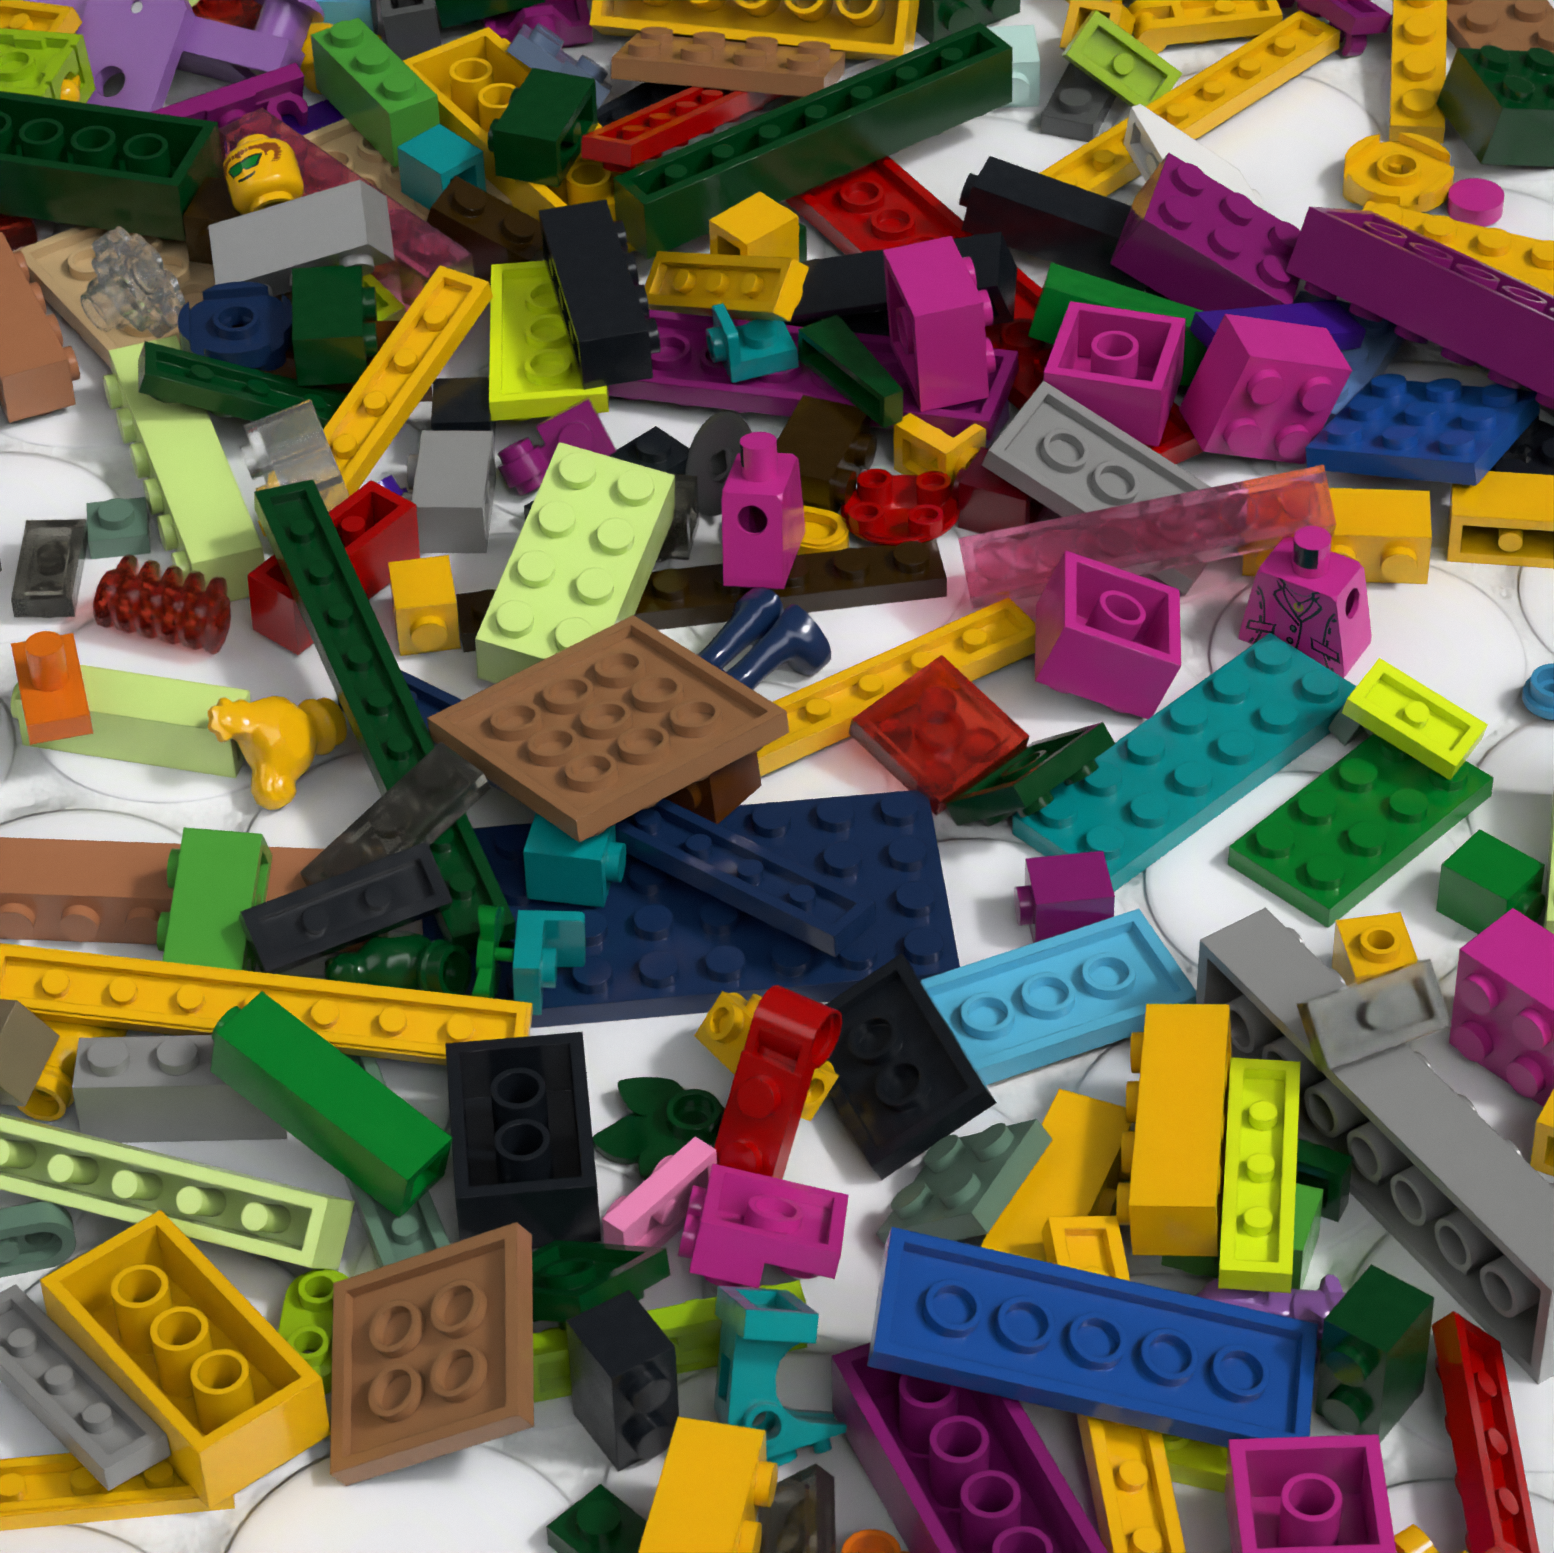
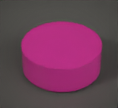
(1475, 201)

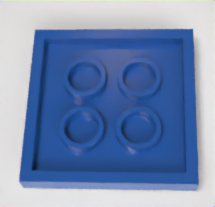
(1423, 430)

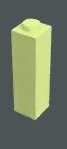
(149, 722)

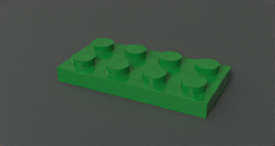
(1355, 828)

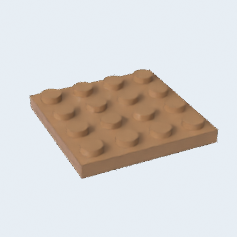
(608, 727)

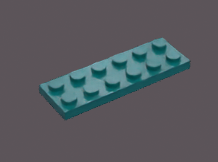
(1191, 760)

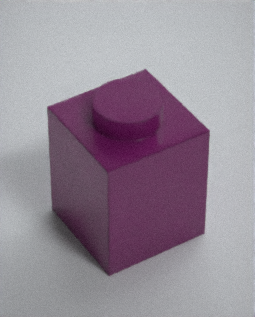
(1064, 893)

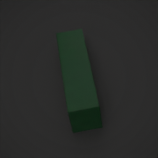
(851, 369)

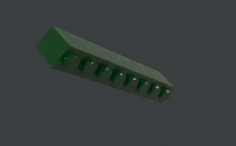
(815, 138)

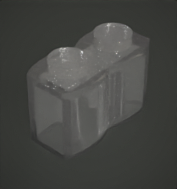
(291, 450)

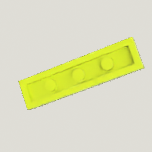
(1260, 1176)

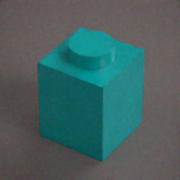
(433, 161)
(569, 869)

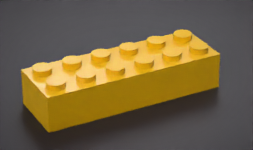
(851, 26)
(473, 89)

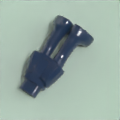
(776, 639)

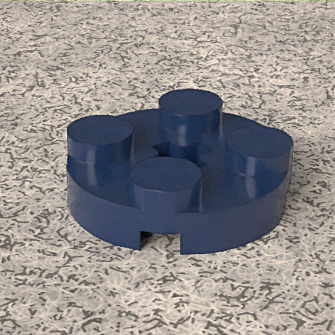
(258, 344)

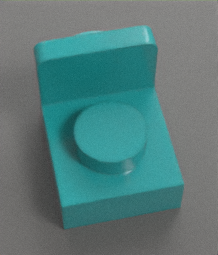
(751, 348)
(541, 945)

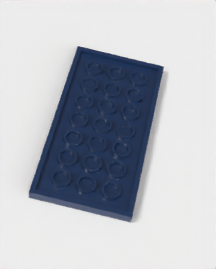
(676, 948)

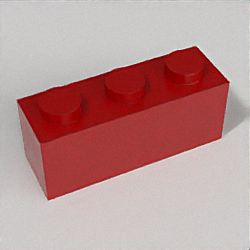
(374, 531)

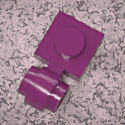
(577, 426)

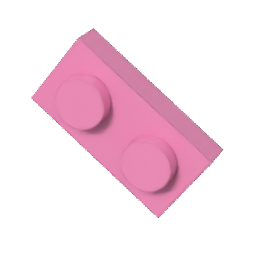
(660, 1203)

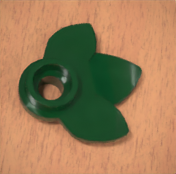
(658, 1122)

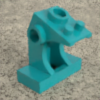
(754, 1337)

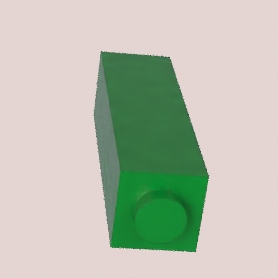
(1072, 285)
(329, 1103)

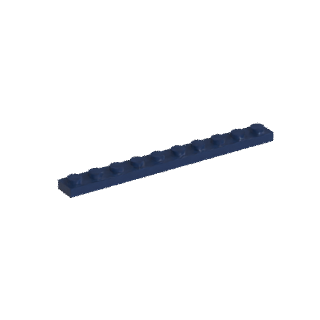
(723, 863)

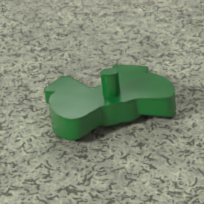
(488, 951)

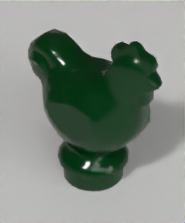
(405, 962)

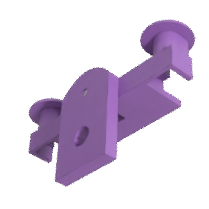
(158, 36)

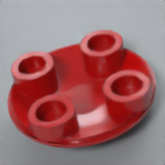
(901, 507)

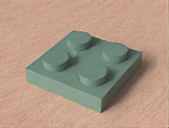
(967, 1181)

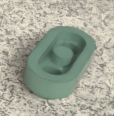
(34, 1237)

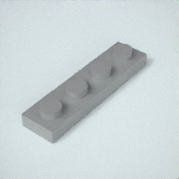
(74, 1395)

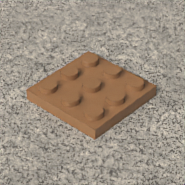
(432, 1354)

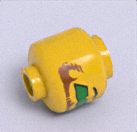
(262, 173)

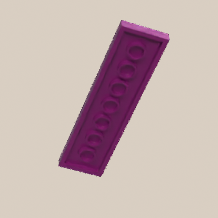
(690, 378)

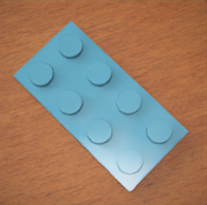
(1058, 995)

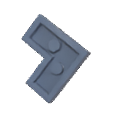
(542, 50)

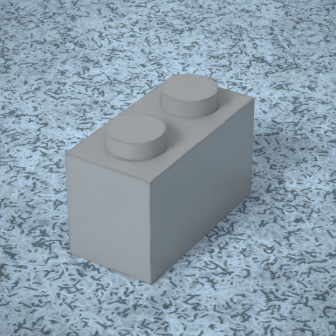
(453, 490)

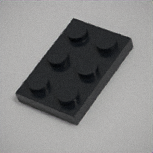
(900, 1069)

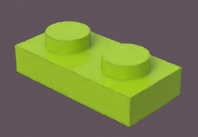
(1120, 61)

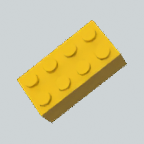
(190, 1356)

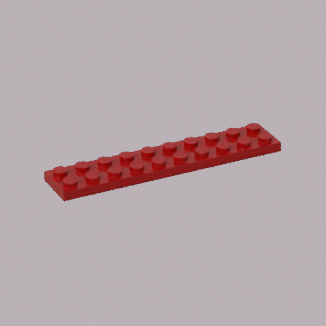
(890, 209)

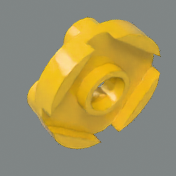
(1401, 172)

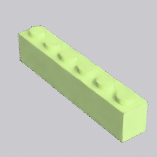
(186, 478)
(195, 1196)

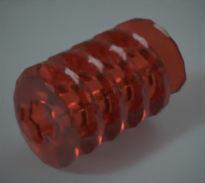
(164, 605)

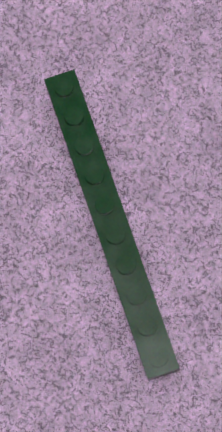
(371, 686)

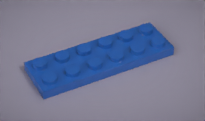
(1090, 1343)

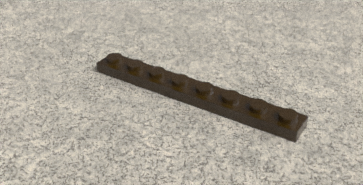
(815, 584)

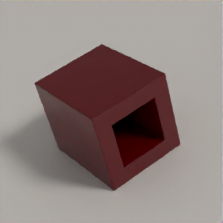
(990, 502)

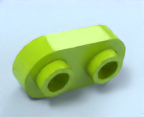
(308, 1319)

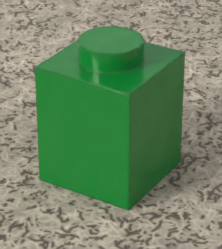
(1487, 881)

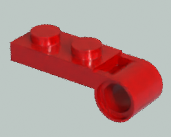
(772, 1079)

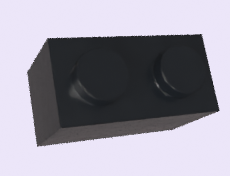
(623, 1380)

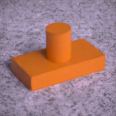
(51, 687)

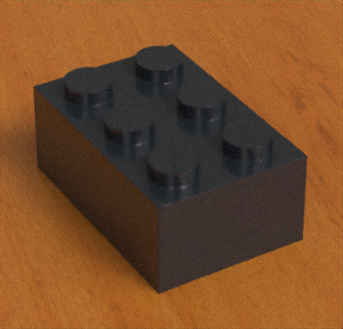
(523, 1137)

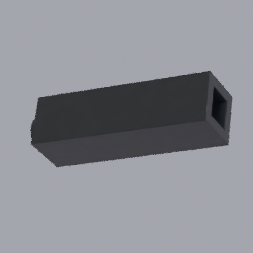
(1047, 218)

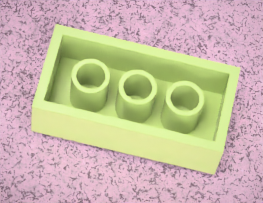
(576, 559)

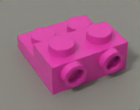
(761, 1220)

